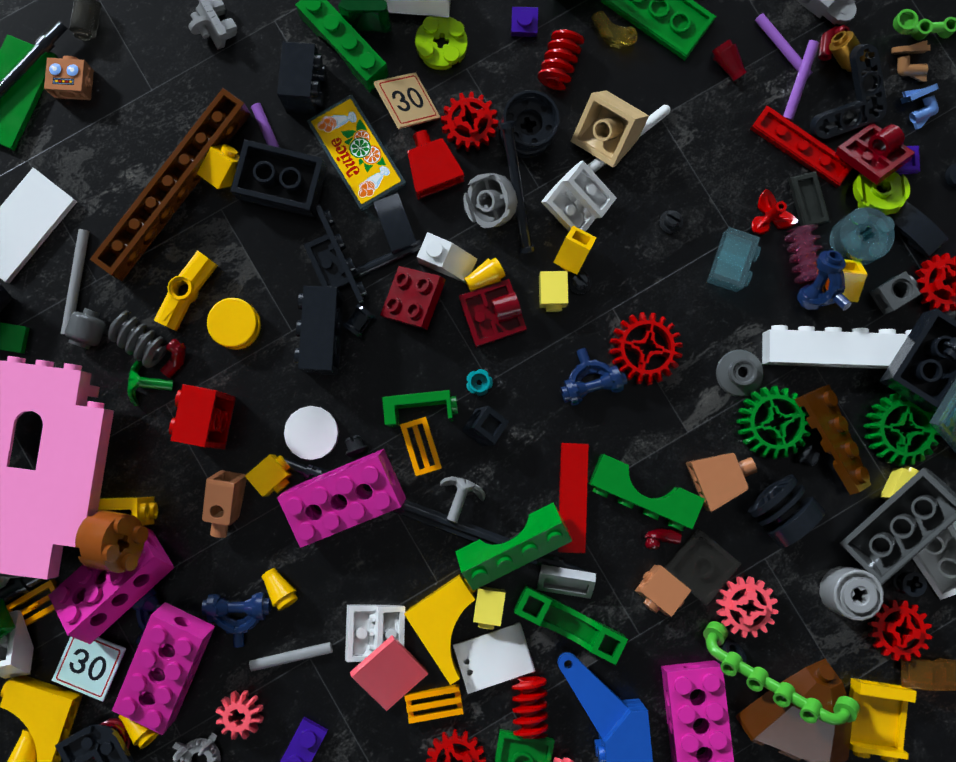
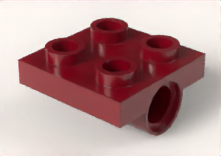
(876, 151)
(413, 297)
(492, 313)

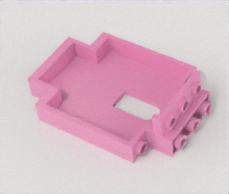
(48, 504)

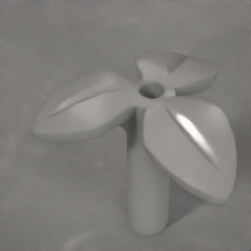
(463, 487)

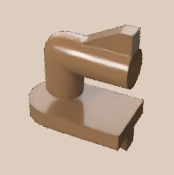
(904, 68)

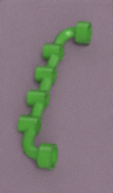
(907, 24)
(845, 708)

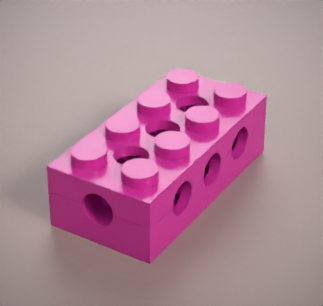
(336, 515)
(97, 598)
(163, 668)
(710, 705)

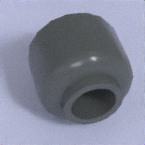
(85, 329)

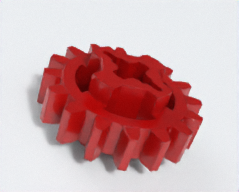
(460, 125)
(939, 270)
(898, 641)
(449, 744)

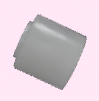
(838, 589)

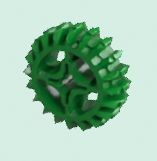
(770, 413)
(901, 440)

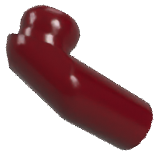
(824, 52)
(177, 358)
(659, 535)

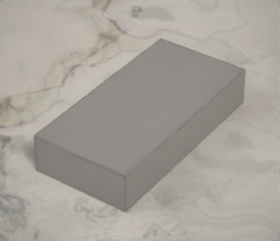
(566, 581)

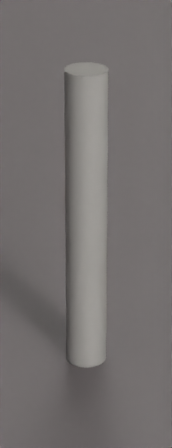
(290, 656)

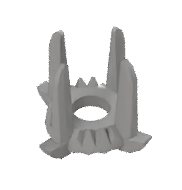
(201, 745)

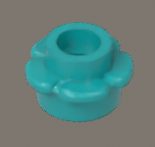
(472, 379)

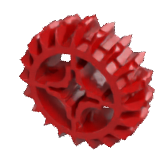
(656, 350)

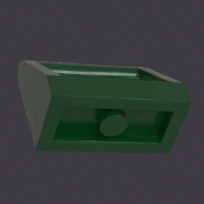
(362, 17)

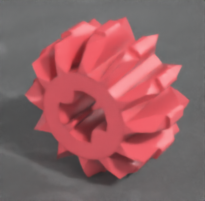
(237, 724)

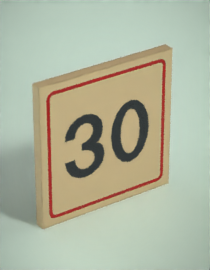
(406, 100)

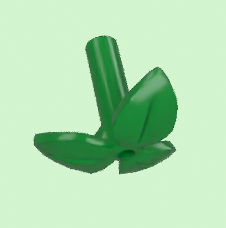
(136, 382)

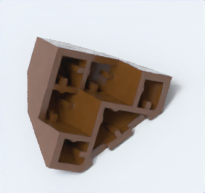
(785, 728)

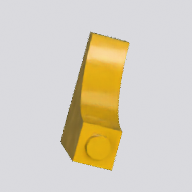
(435, 620)
(44, 710)

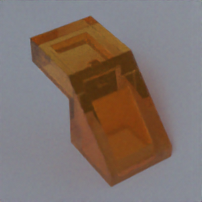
(929, 675)

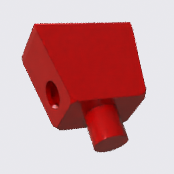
(432, 165)

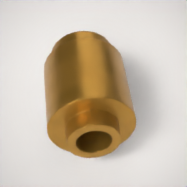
(841, 47)

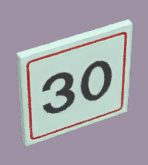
(89, 666)

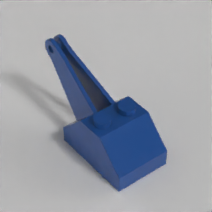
(620, 723)

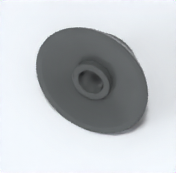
(728, 375)

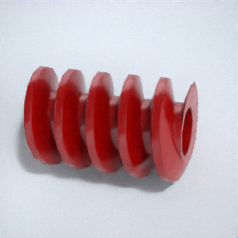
(557, 58)
(531, 707)

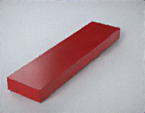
(801, 146)
(574, 494)

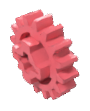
(747, 595)

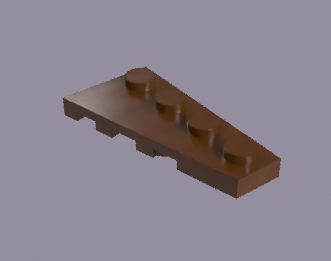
(836, 439)

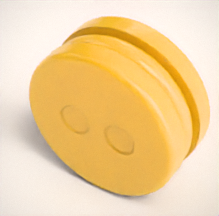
(233, 323)

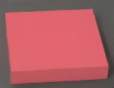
(389, 673)

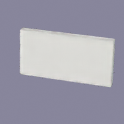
(28, 220)

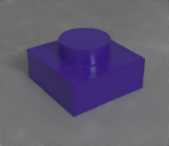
(524, 21)

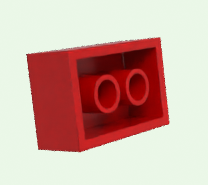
(202, 417)

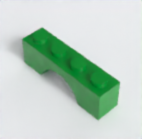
(352, 48)
(677, 506)
(542, 534)
(570, 623)

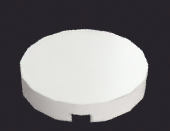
(311, 432)

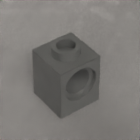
(885, 297)

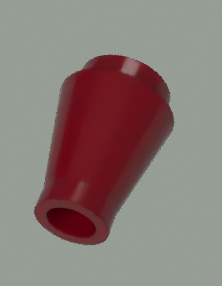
(729, 59)

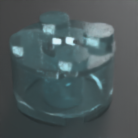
(863, 224)

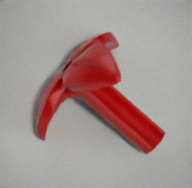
(773, 212)

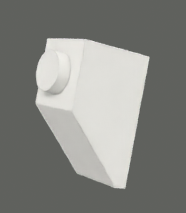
(445, 257)
(16, 649)

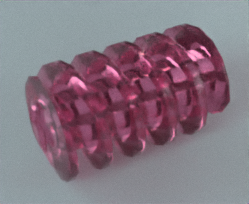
(805, 252)

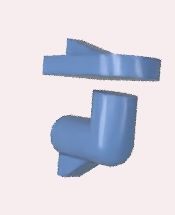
(931, 107)

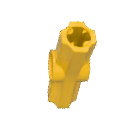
(175, 306)

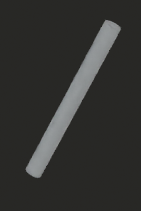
(76, 276)

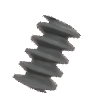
(136, 341)

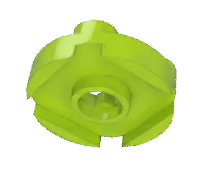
(451, 53)
(889, 202)

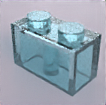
(734, 260)

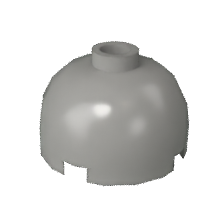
(490, 200)

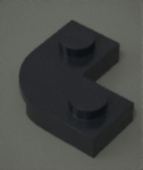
(95, 741)

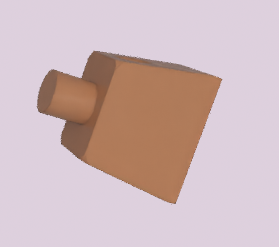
(720, 478)
(223, 500)

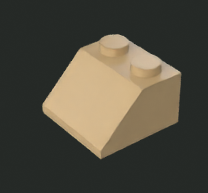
(609, 127)

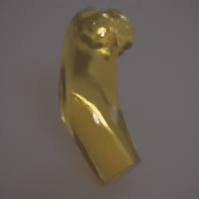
(612, 33)

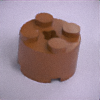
(111, 541)

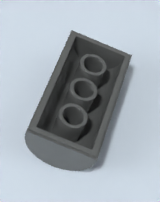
(903, 525)

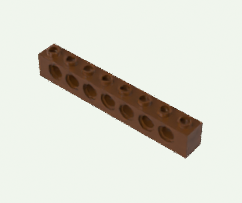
(169, 186)

